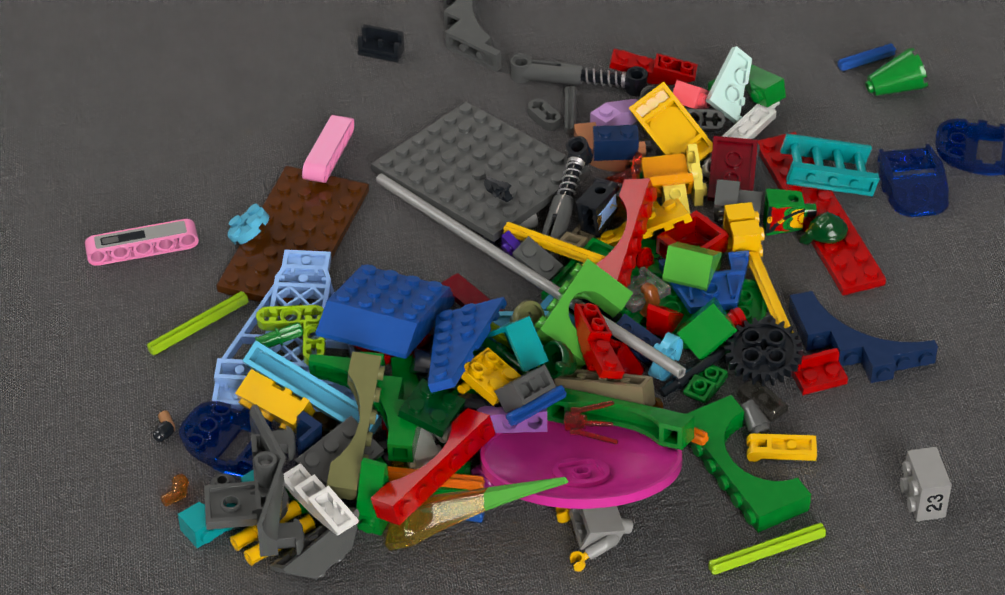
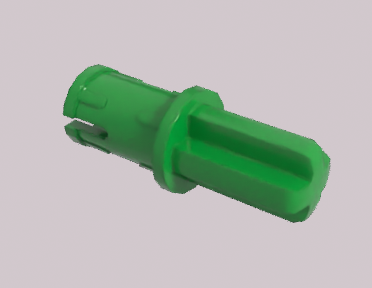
(280, 335)

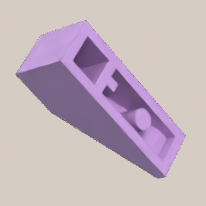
(614, 113)

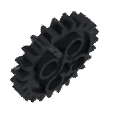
(765, 356)

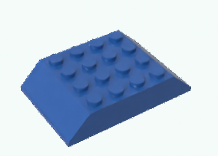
(383, 311)

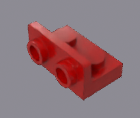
(820, 372)

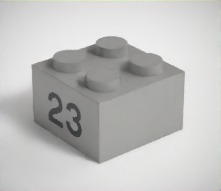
(925, 484)

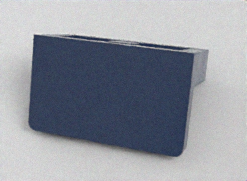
(308, 432)

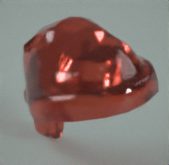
(631, 173)

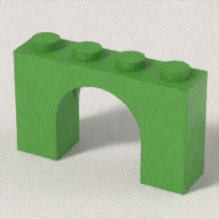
(587, 283)

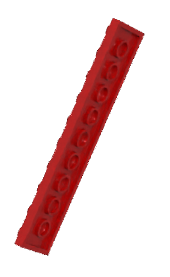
(847, 260)

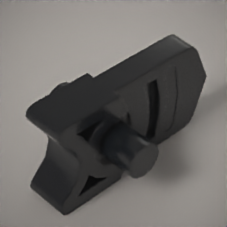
(498, 189)

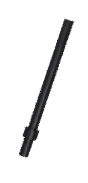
(679, 383)

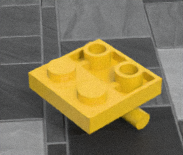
(486, 374)

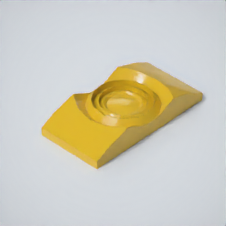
(670, 123)

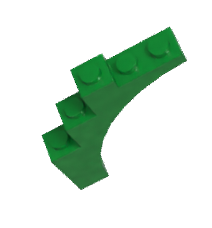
(401, 434)

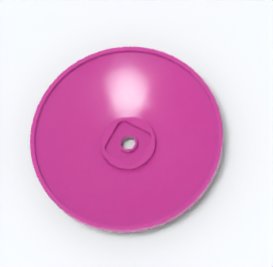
(596, 470)

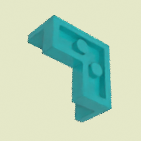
(524, 342)

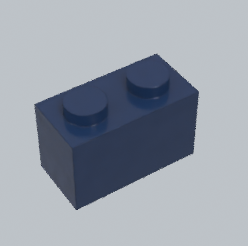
(615, 142)

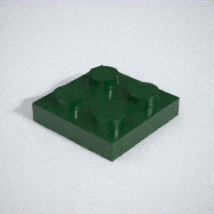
(431, 410)

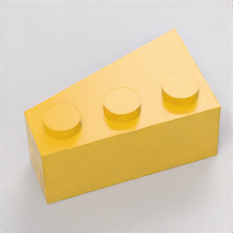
(272, 400)

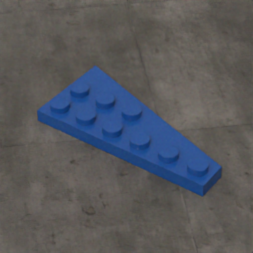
(455, 339)

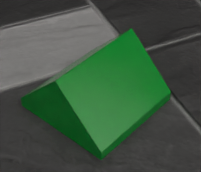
(707, 329)

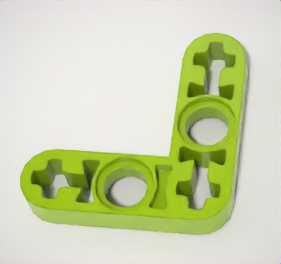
(308, 325)

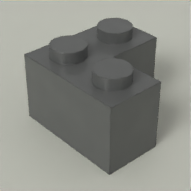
(729, 193)

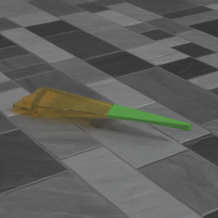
(451, 508)

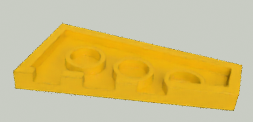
(662, 217)

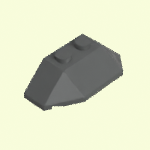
(320, 552)

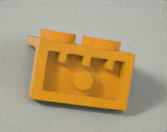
(667, 171)

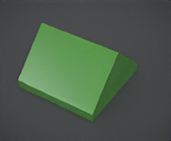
(690, 265)

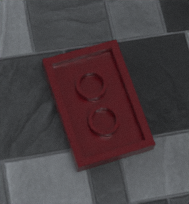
(733, 161)

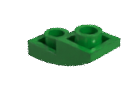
(706, 384)

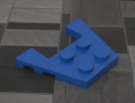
(724, 285)

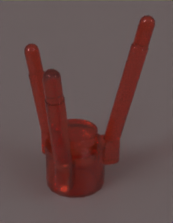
(576, 421)

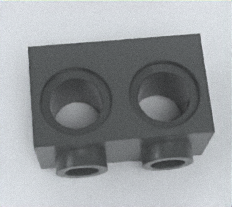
(525, 388)

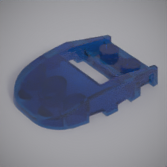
(958, 145)
(914, 193)
(211, 430)

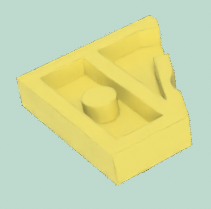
(693, 165)

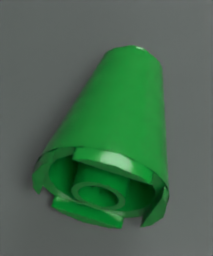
(898, 75)

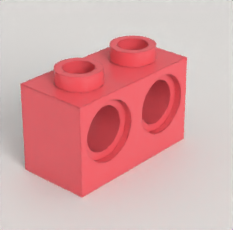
(691, 95)

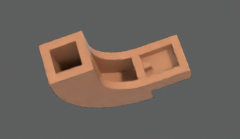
(586, 131)

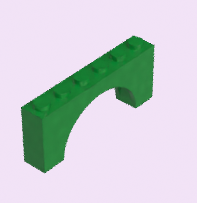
(760, 500)

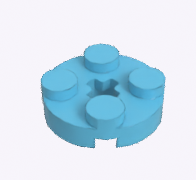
(247, 226)
(670, 346)

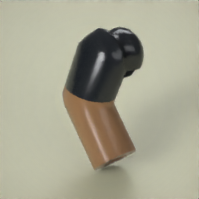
(166, 427)

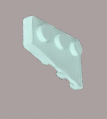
(730, 84)

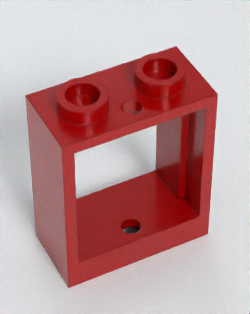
(702, 224)

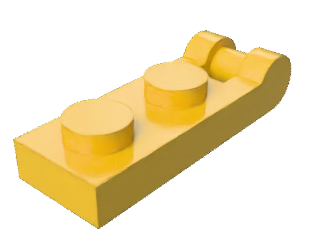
(781, 447)

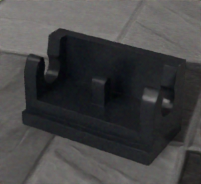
(381, 43)

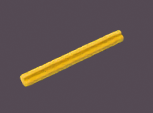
(553, 244)
(767, 289)

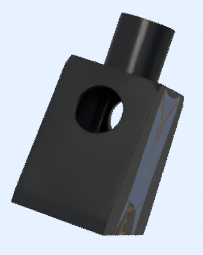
(597, 207)

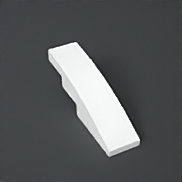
(319, 500)

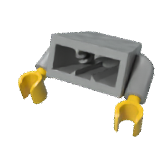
(595, 530)

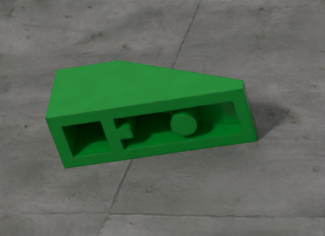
(765, 87)
(372, 478)

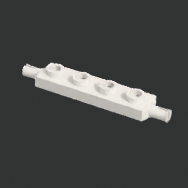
(752, 123)

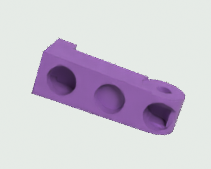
(535, 423)

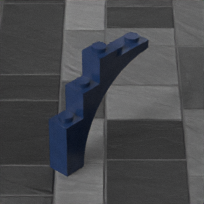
(878, 356)

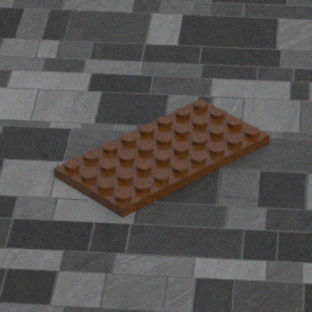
(301, 217)

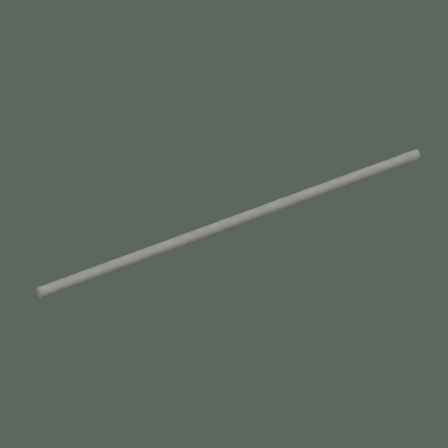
(524, 271)

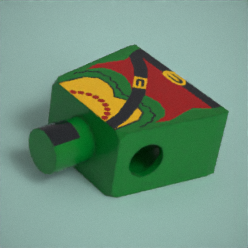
(785, 211)

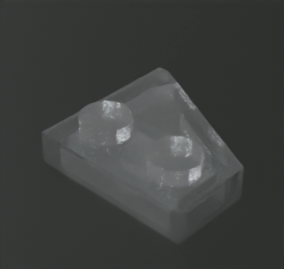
(637, 299)

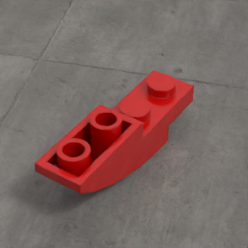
(659, 70)
(594, 342)

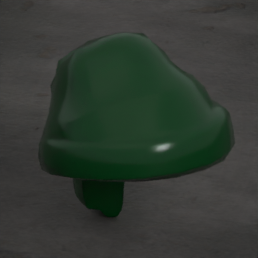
(826, 229)
(560, 359)

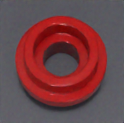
(644, 257)

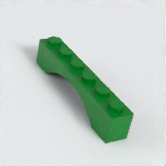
(661, 425)

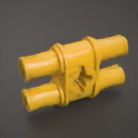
(250, 533)

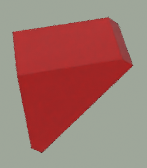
(662, 319)

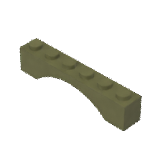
(362, 380)

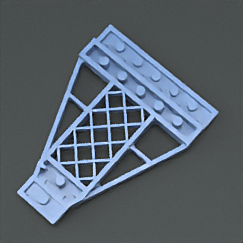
(301, 277)

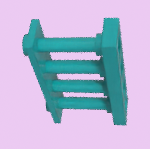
(827, 177)

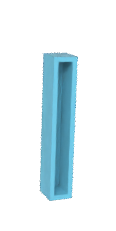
(303, 384)

